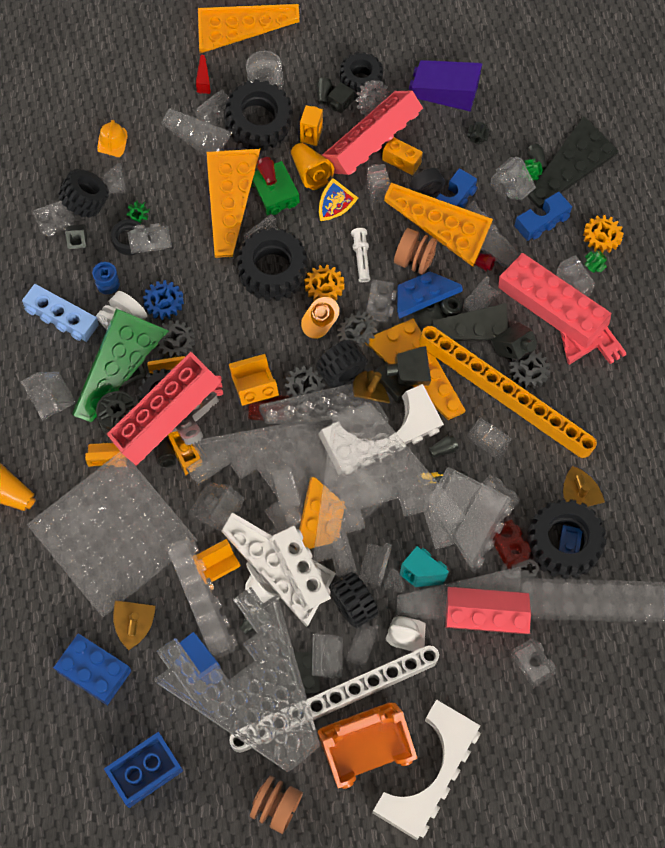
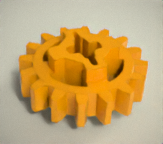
(603, 233)
(323, 276)

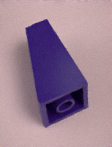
(446, 83)

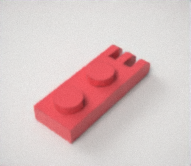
(609, 346)

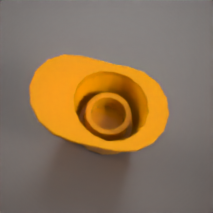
(112, 139)
(320, 317)

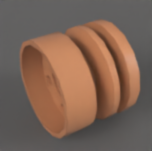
(415, 251)
(275, 804)

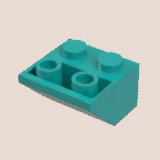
(423, 570)

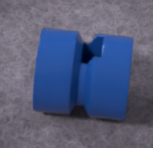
(106, 278)

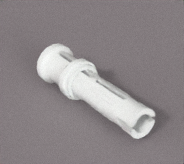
(360, 247)

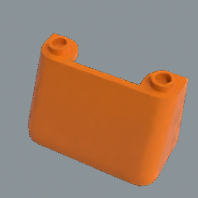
(366, 743)

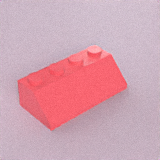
(488, 610)

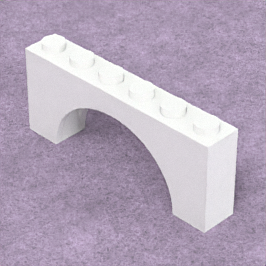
(419, 418)
(413, 812)

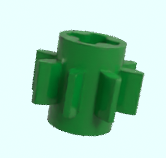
(534, 168)
(140, 208)
(595, 261)

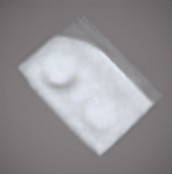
(327, 656)

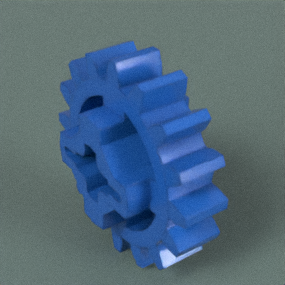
(167, 304)

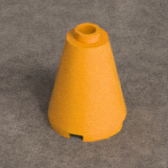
(311, 166)
(14, 492)

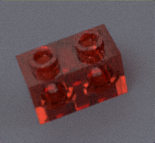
(515, 542)

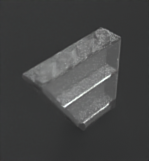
(484, 514)

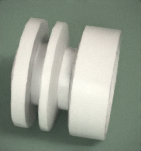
(122, 302)

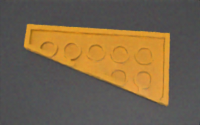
(229, 187)
(451, 225)
(405, 338)

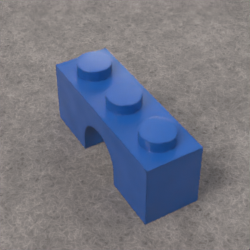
(462, 186)
(533, 225)

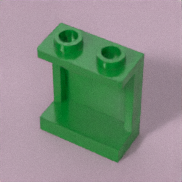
(279, 195)

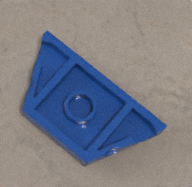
(424, 292)

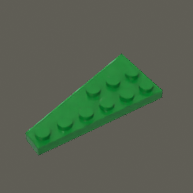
(119, 356)

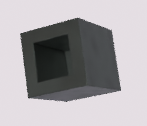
(76, 236)

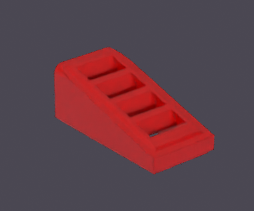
(202, 79)

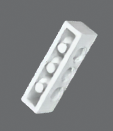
(299, 579)

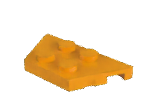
(310, 513)

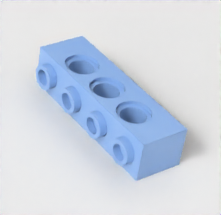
(39, 296)

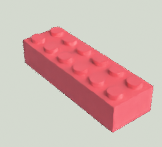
(373, 131)
(554, 300)
(163, 408)

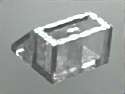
(48, 393)

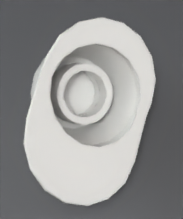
(259, 585)
(406, 633)

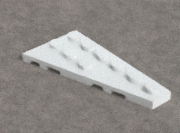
(259, 552)

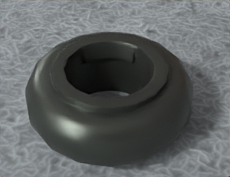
(448, 310)

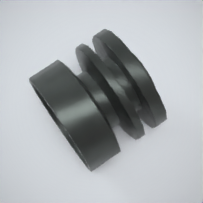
(113, 403)

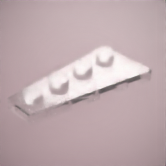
(196, 132)

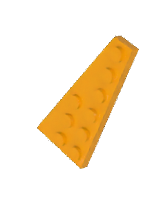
(232, 24)

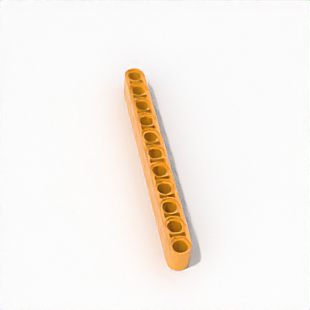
(510, 399)

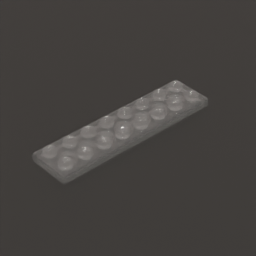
(595, 600)

